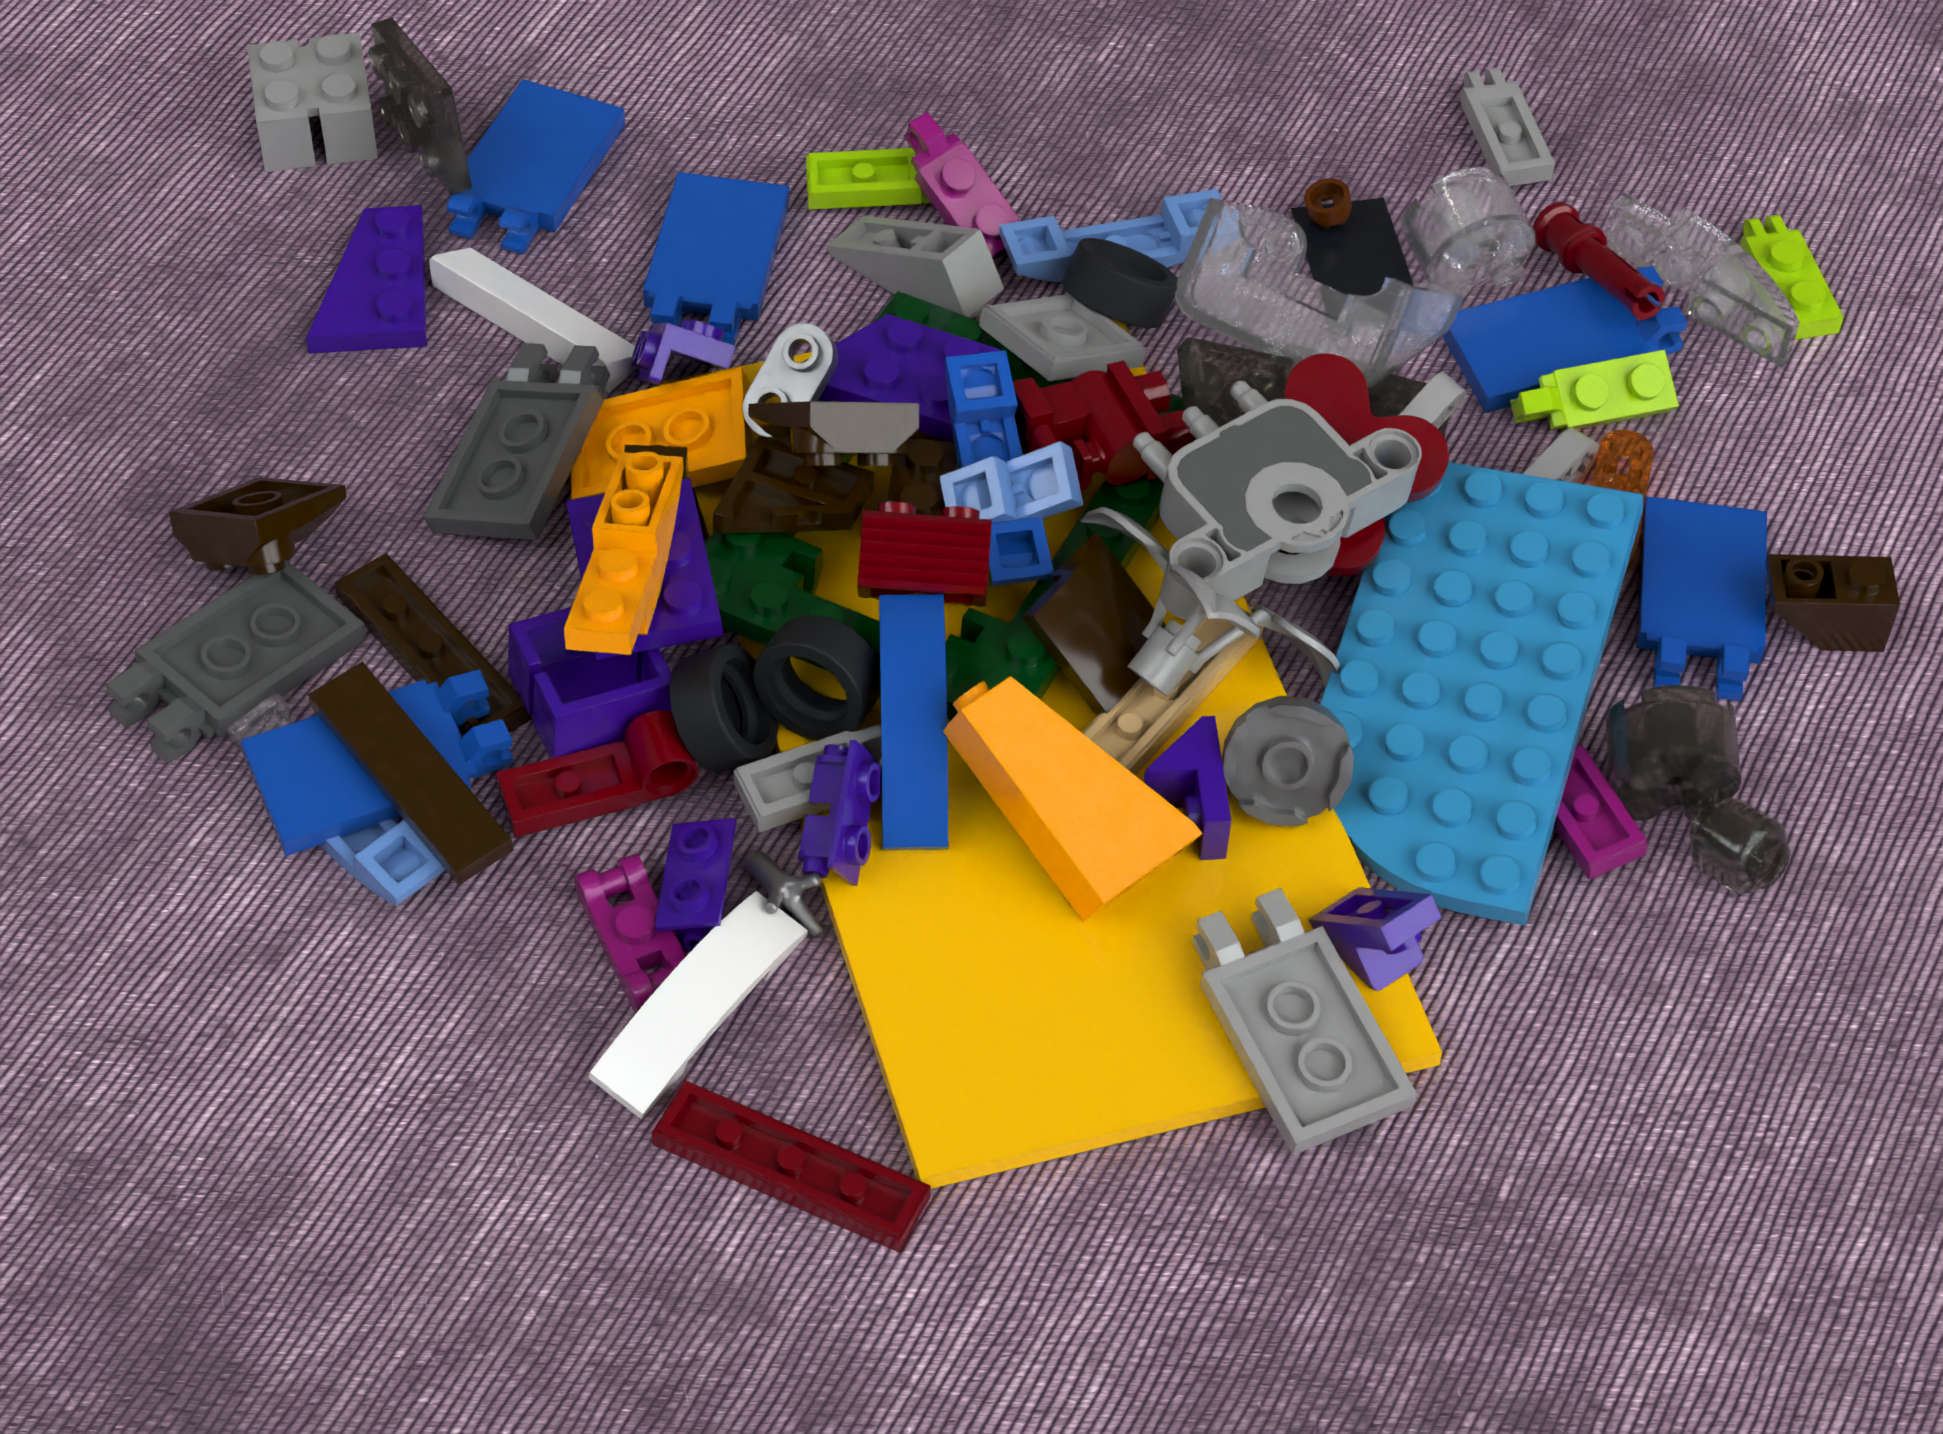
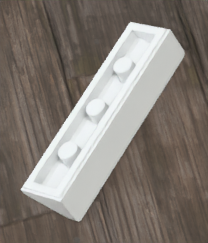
(527, 311)

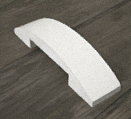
(694, 1003)

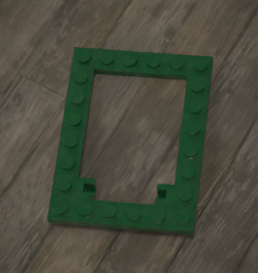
(762, 593)

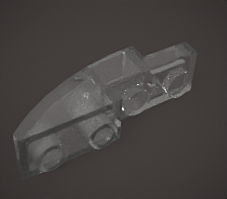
(1722, 280)

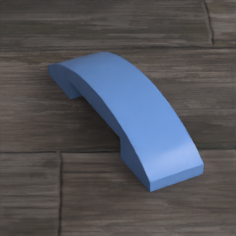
(1044, 251)

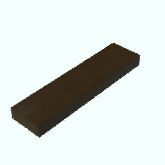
(423, 636)
(410, 773)

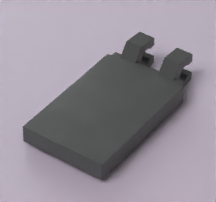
(520, 447)
(232, 658)

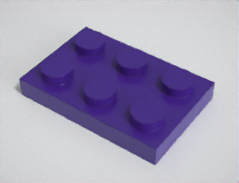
(687, 598)

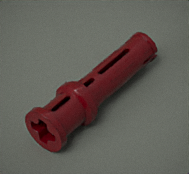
(1585, 250)

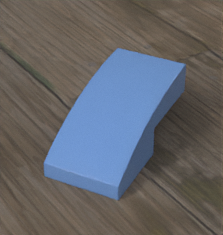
(1021, 488)
(386, 859)

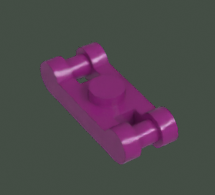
(629, 928)

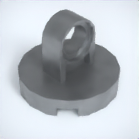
(1287, 760)

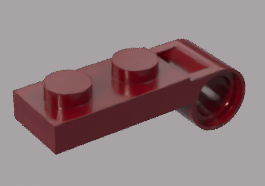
(599, 779)

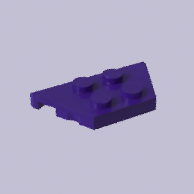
(900, 364)

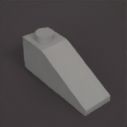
(922, 260)

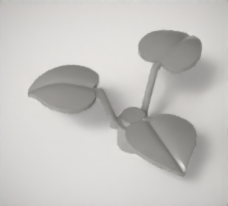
(1171, 650)

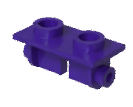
(847, 784)
(695, 878)

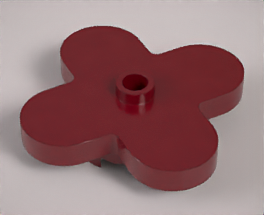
(1341, 397)

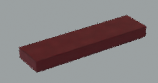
(791, 1165)

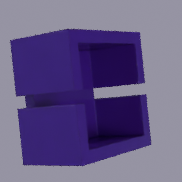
(573, 695)

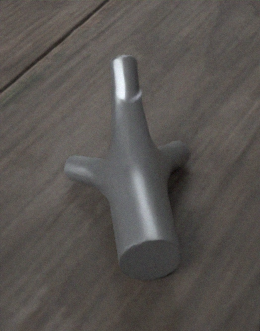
(784, 889)

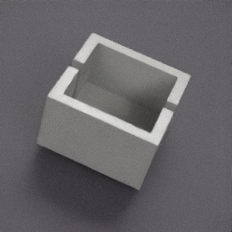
(309, 82)

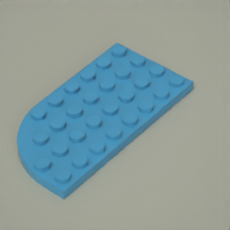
(1476, 679)

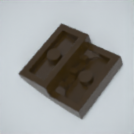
(1093, 623)

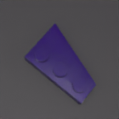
(377, 288)

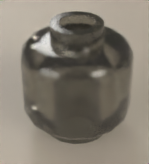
(1739, 846)

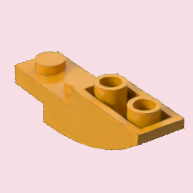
(628, 555)

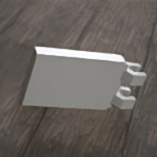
(1300, 1026)

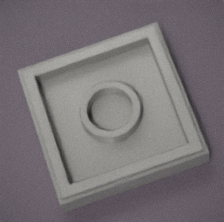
(1060, 336)

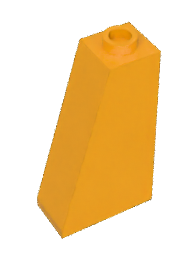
(1066, 796)

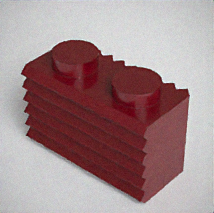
(925, 553)

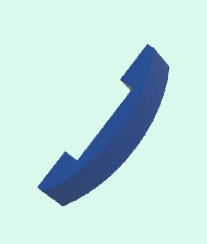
(984, 426)
(913, 722)

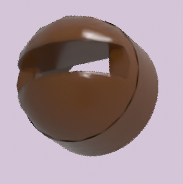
(1328, 190)

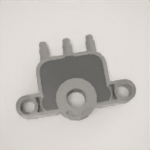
(1268, 487)

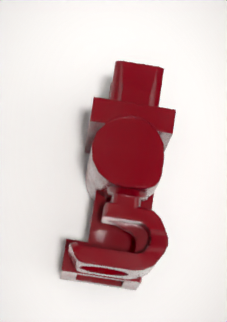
(1099, 419)

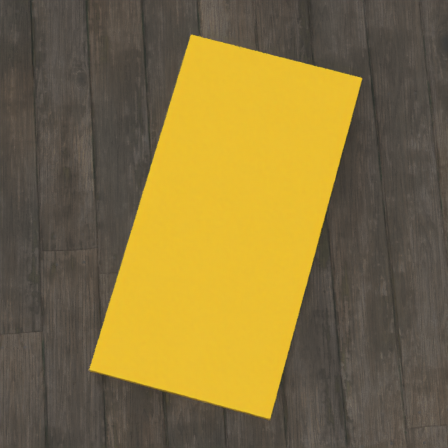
(984, 990)

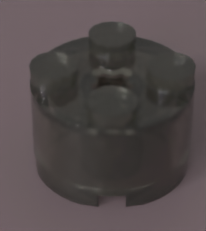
(1673, 752)

